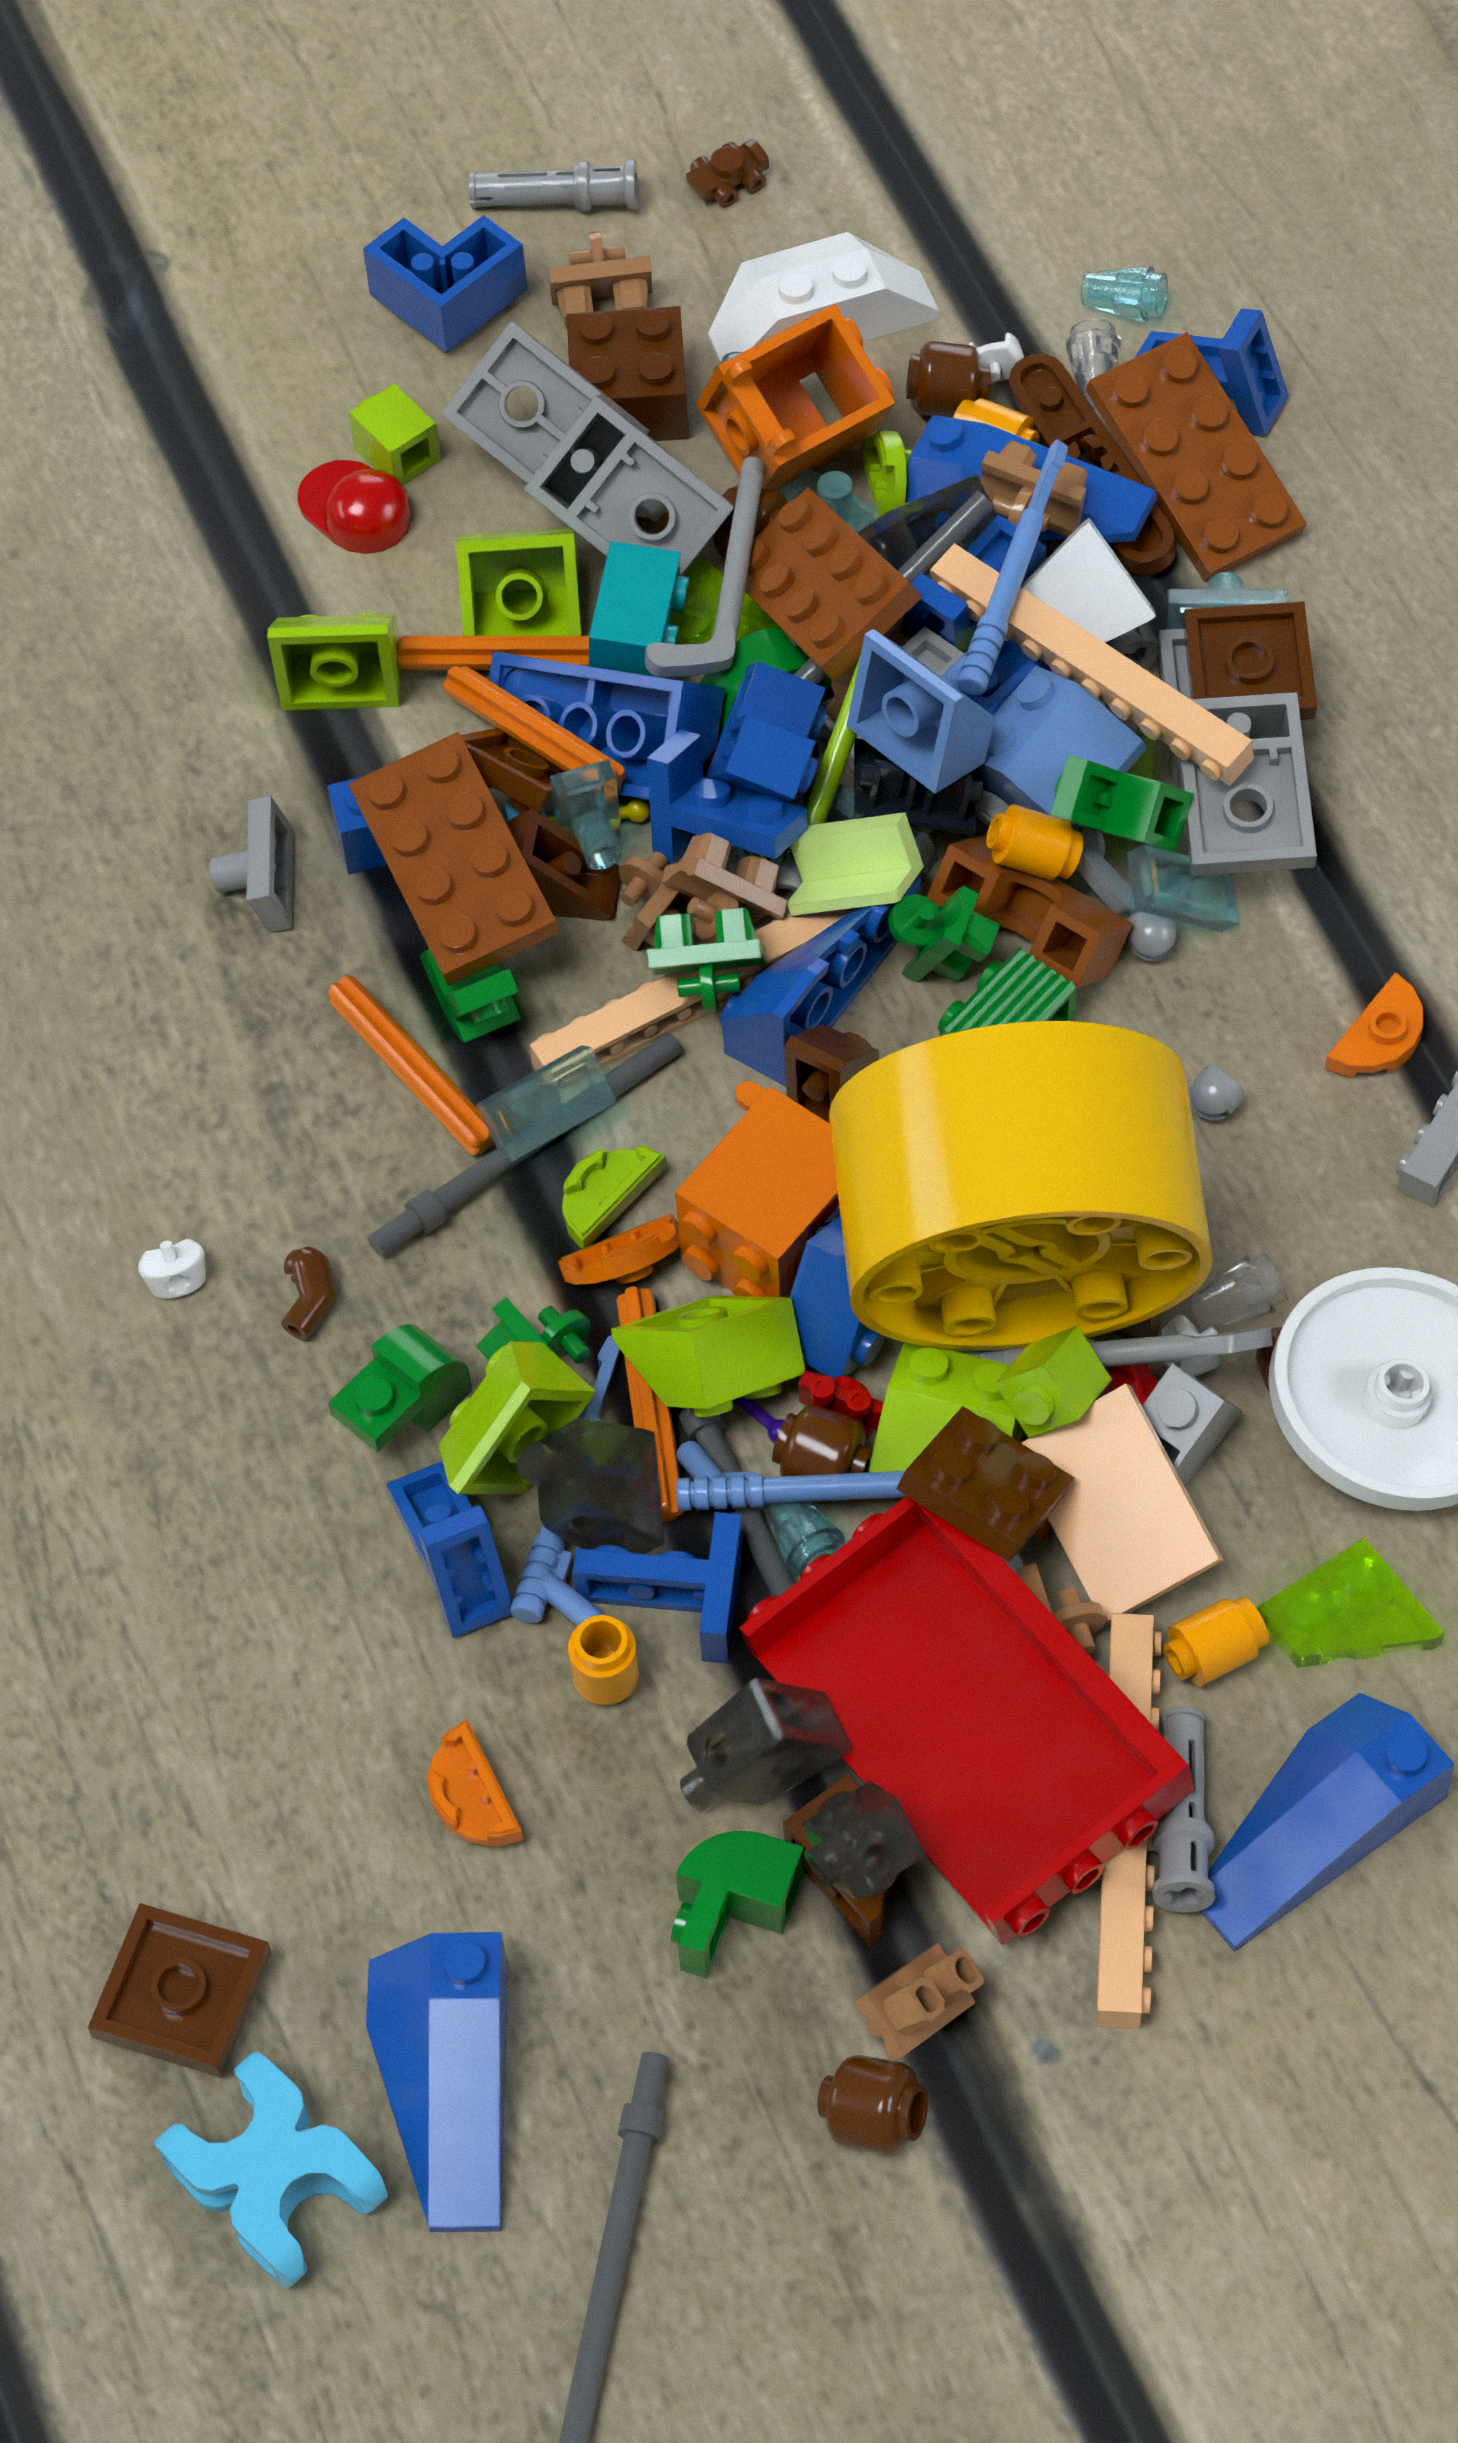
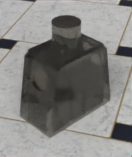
(909, 526)
(597, 1485)
(762, 1744)

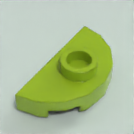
(885, 468)
(604, 1187)

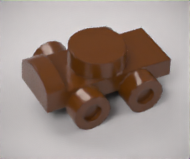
(727, 169)

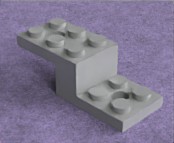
(582, 451)
(1273, 780)

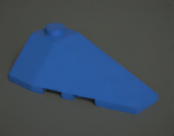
(956, 447)
(613, 709)
(807, 988)
(1327, 1808)
(442, 2058)

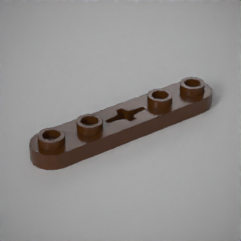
(1061, 412)

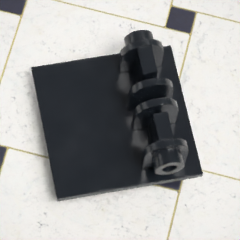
(888, 789)

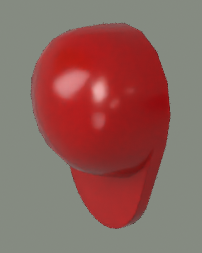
(355, 505)

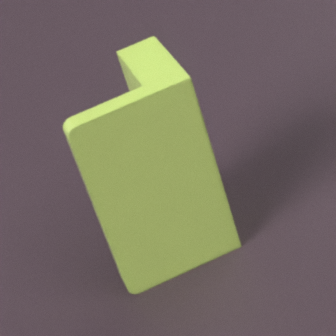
(854, 864)

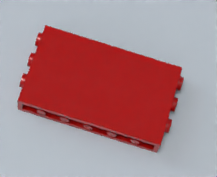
(972, 1713)

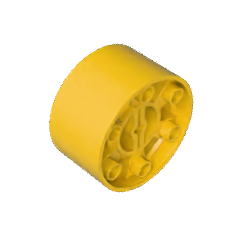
(1019, 1185)

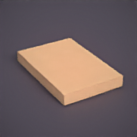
(1127, 1510)

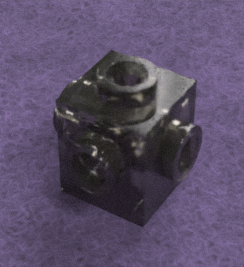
(861, 1841)

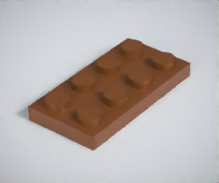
(1196, 456)
(824, 583)
(454, 858)

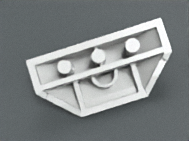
(800, 281)

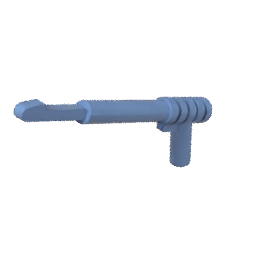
(976, 666)
(744, 1488)
(547, 1561)

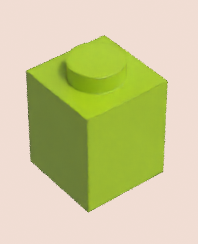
(395, 434)
(1053, 1382)

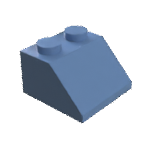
(916, 715)
(1039, 729)

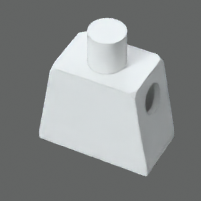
(1090, 586)

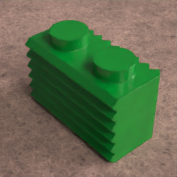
(1013, 993)

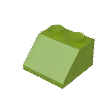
(519, 583)
(336, 661)
(715, 1350)
(927, 1393)
(518, 1402)

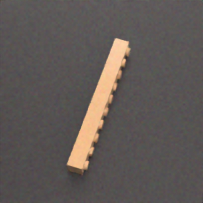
(1102, 671)
(656, 1007)
(1125, 1874)

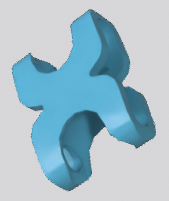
(271, 2169)

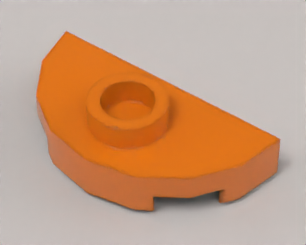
(1382, 1034)
(623, 1256)
(467, 1792)

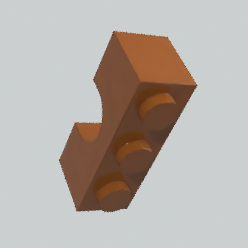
(1063, 924)

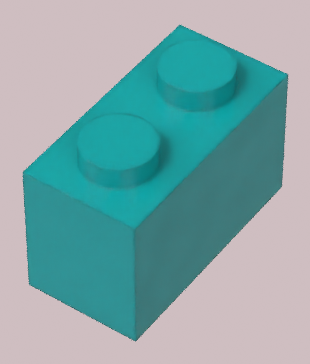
(636, 606)

